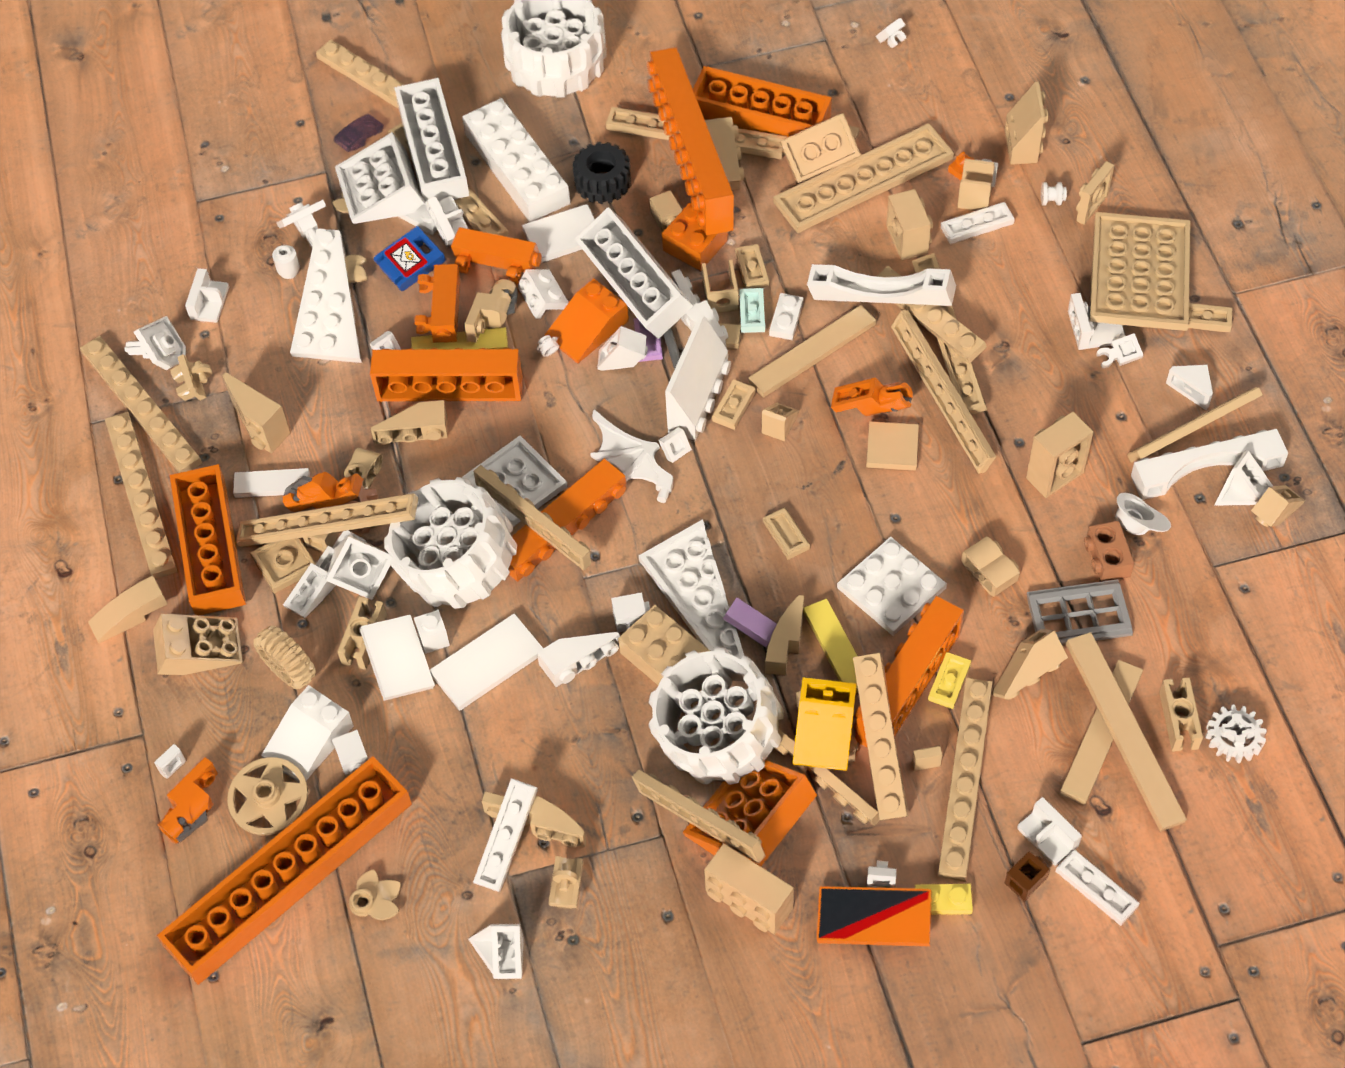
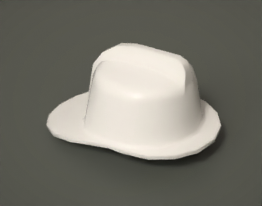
(1139, 517)

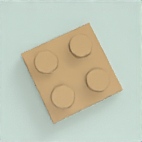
(1094, 192)

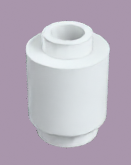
(286, 261)

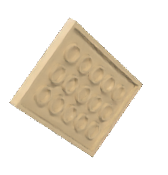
(1140, 271)

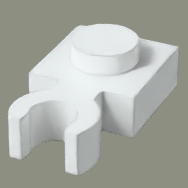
(1123, 350)

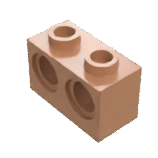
(1114, 550)

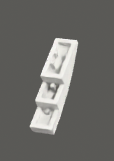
(313, 586)

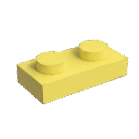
(949, 680)
(949, 898)

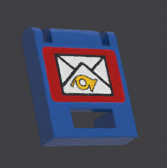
(407, 260)

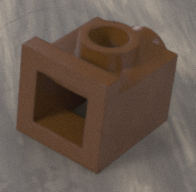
(1027, 865)

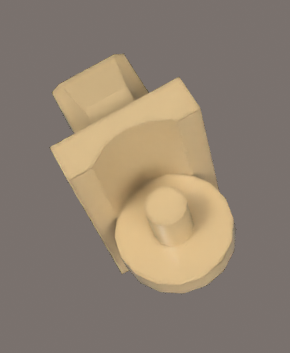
(194, 375)
(566, 882)

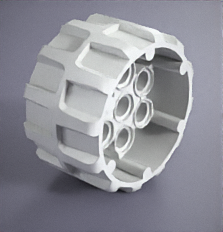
(553, 45)
(455, 549)
(681, 688)

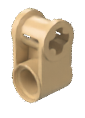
(365, 464)

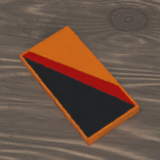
(874, 916)

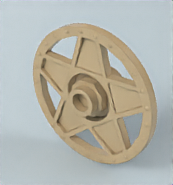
(267, 796)

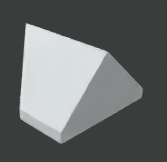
(1245, 483)
(501, 949)

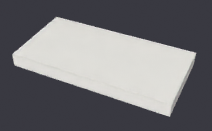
(486, 662)

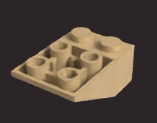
(1026, 127)
(195, 643)

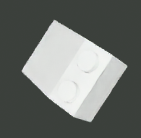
(308, 732)

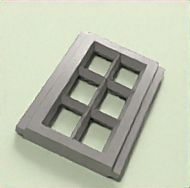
(1086, 591)

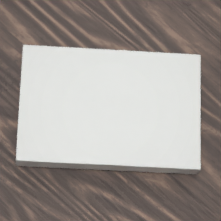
(557, 233)
(397, 657)

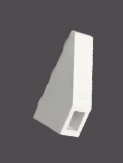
(573, 655)

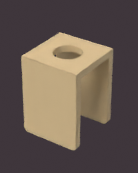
(975, 184)
(713, 297)

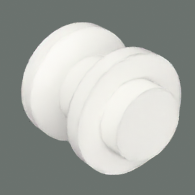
(1055, 193)

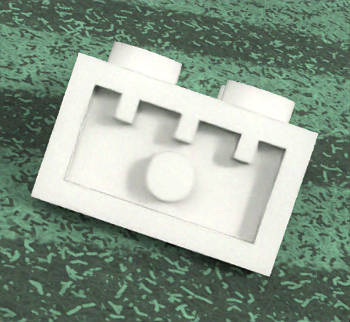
(1089, 333)

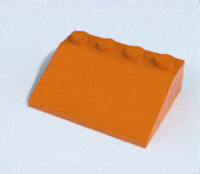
(760, 804)

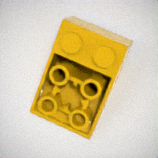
(824, 724)

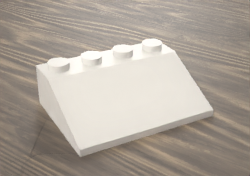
(379, 182)
(696, 380)

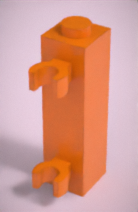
(495, 251)
(445, 303)

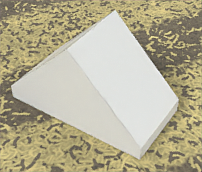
(1192, 382)

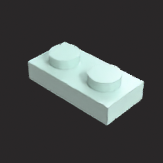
(752, 310)

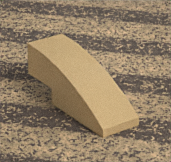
(127, 609)
(785, 638)

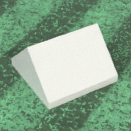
(358, 567)

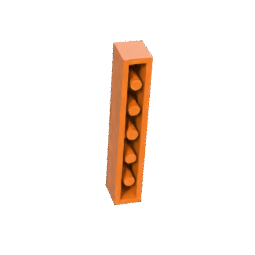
(570, 510)

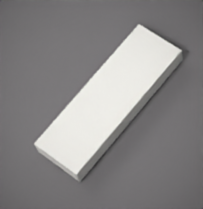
(977, 223)
(265, 482)
(1097, 887)

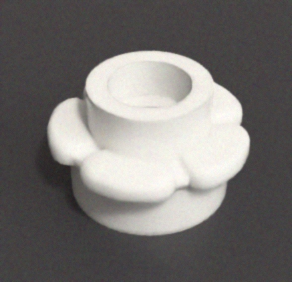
(547, 345)

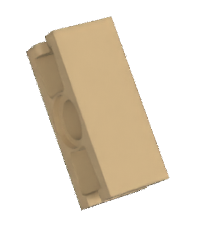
(352, 639)
(1177, 723)

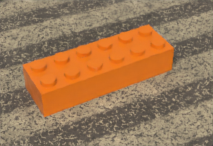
(759, 103)
(446, 374)
(207, 540)
(917, 661)

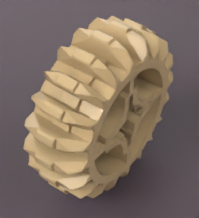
(284, 657)

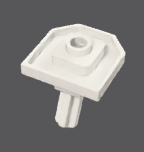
(303, 220)
(159, 343)

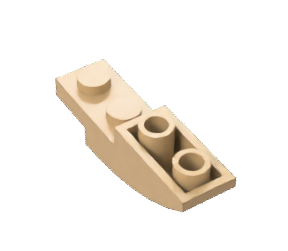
(545, 819)

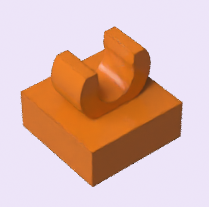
(956, 166)

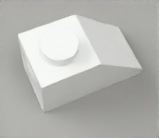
(622, 350)

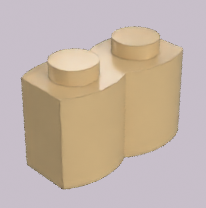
(990, 566)

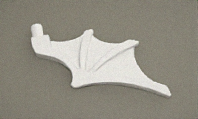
(632, 456)

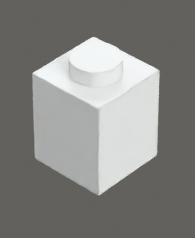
(628, 610)
(431, 631)
(350, 751)

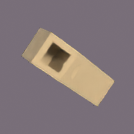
(416, 423)
(1033, 658)

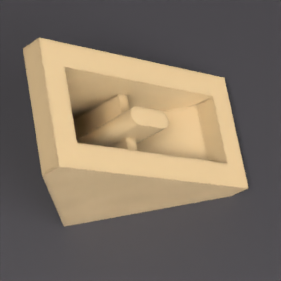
(778, 420)

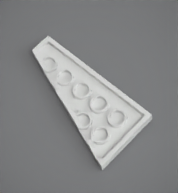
(326, 312)
(692, 584)

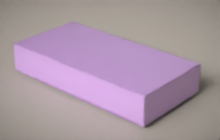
(652, 342)
(750, 622)

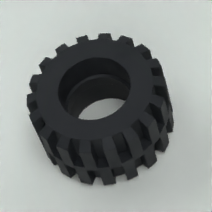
(602, 159)

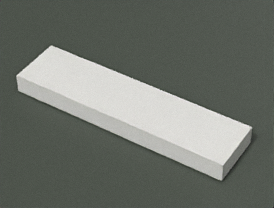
(505, 835)

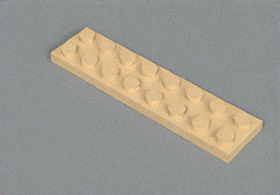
(863, 178)

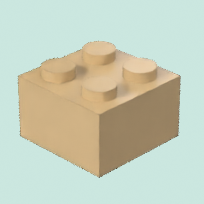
(909, 224)

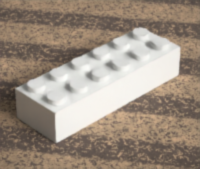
(431, 140)
(516, 160)
(633, 273)

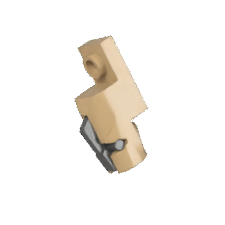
(491, 309)

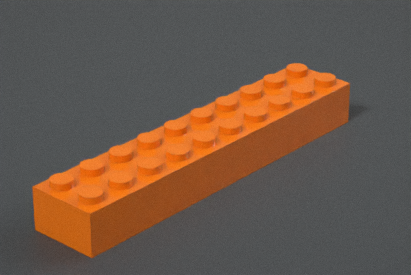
(691, 142)
(284, 870)

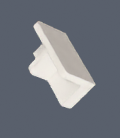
(446, 218)
(206, 297)
(1050, 832)

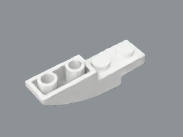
(698, 307)

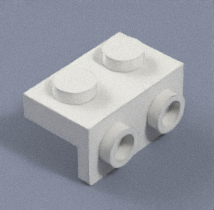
(541, 291)

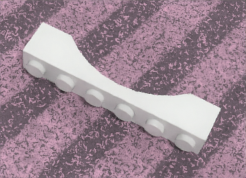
(923, 288)
(1156, 475)

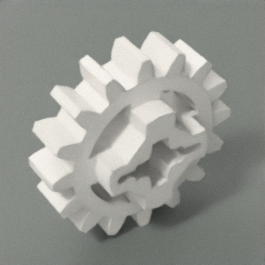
(1237, 732)

